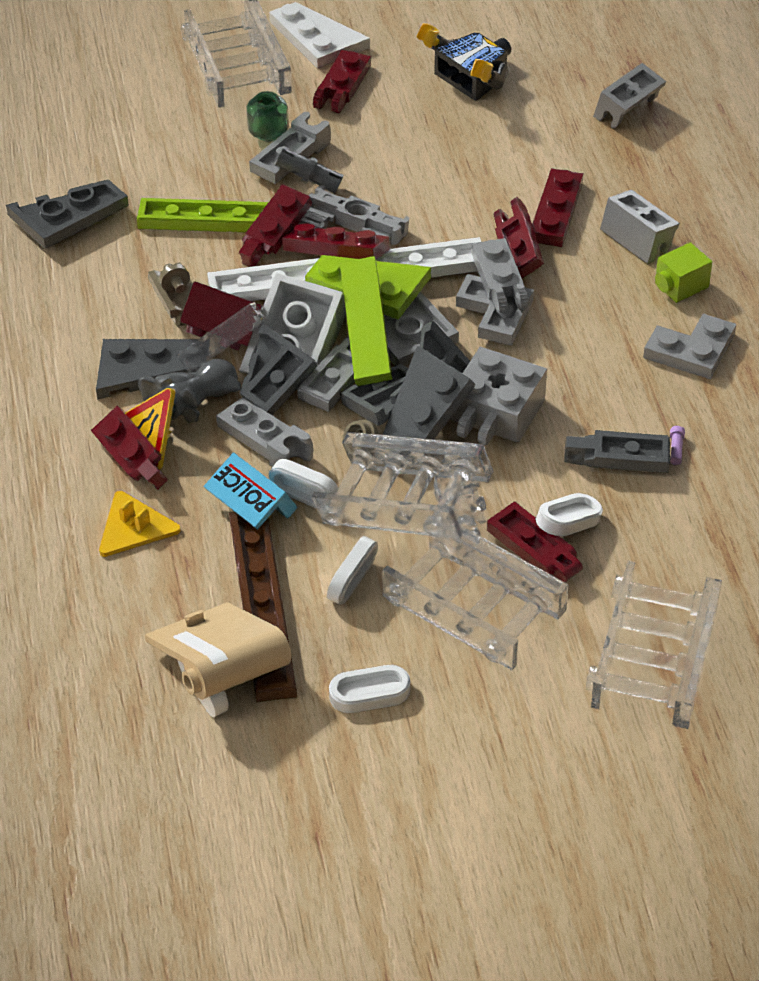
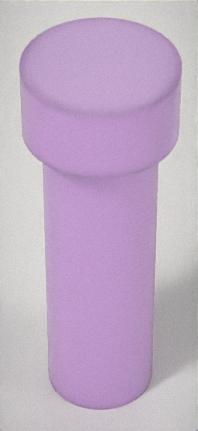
(677, 435)

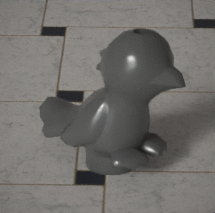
(212, 379)

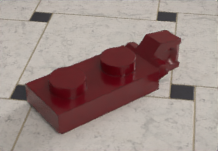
(273, 223)
(130, 447)

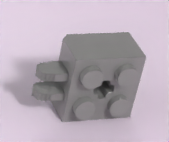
(504, 396)

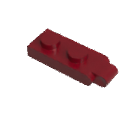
(523, 536)

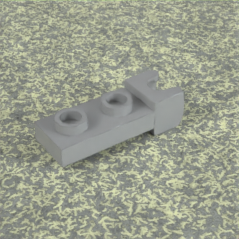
(299, 138)
(265, 432)

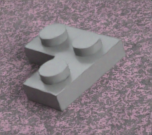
(494, 326)
(694, 353)

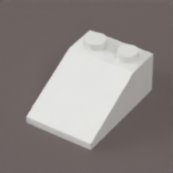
(309, 314)

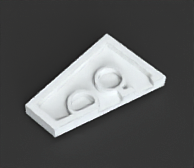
(315, 34)

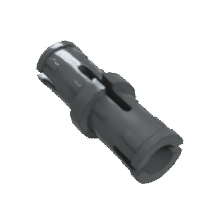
(309, 170)

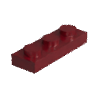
(557, 206)
(335, 242)

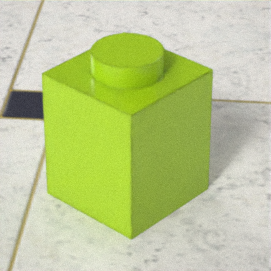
(683, 272)

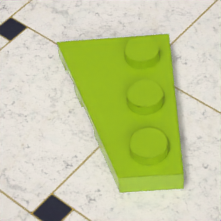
(397, 281)

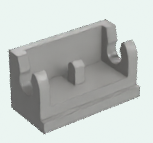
(628, 93)
(638, 225)

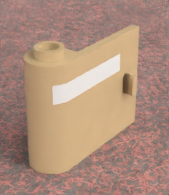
(222, 648)

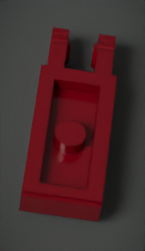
(342, 80)
(519, 237)

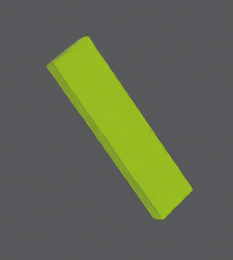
(198, 214)
(365, 321)

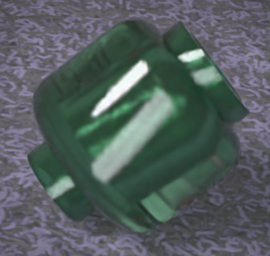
(267, 116)

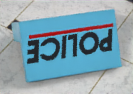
(248, 492)

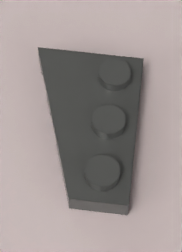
(61, 217)
(129, 359)
(427, 397)

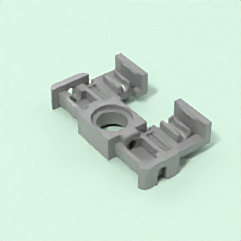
(327, 206)

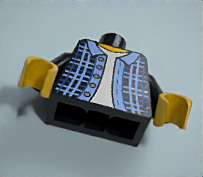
(468, 63)

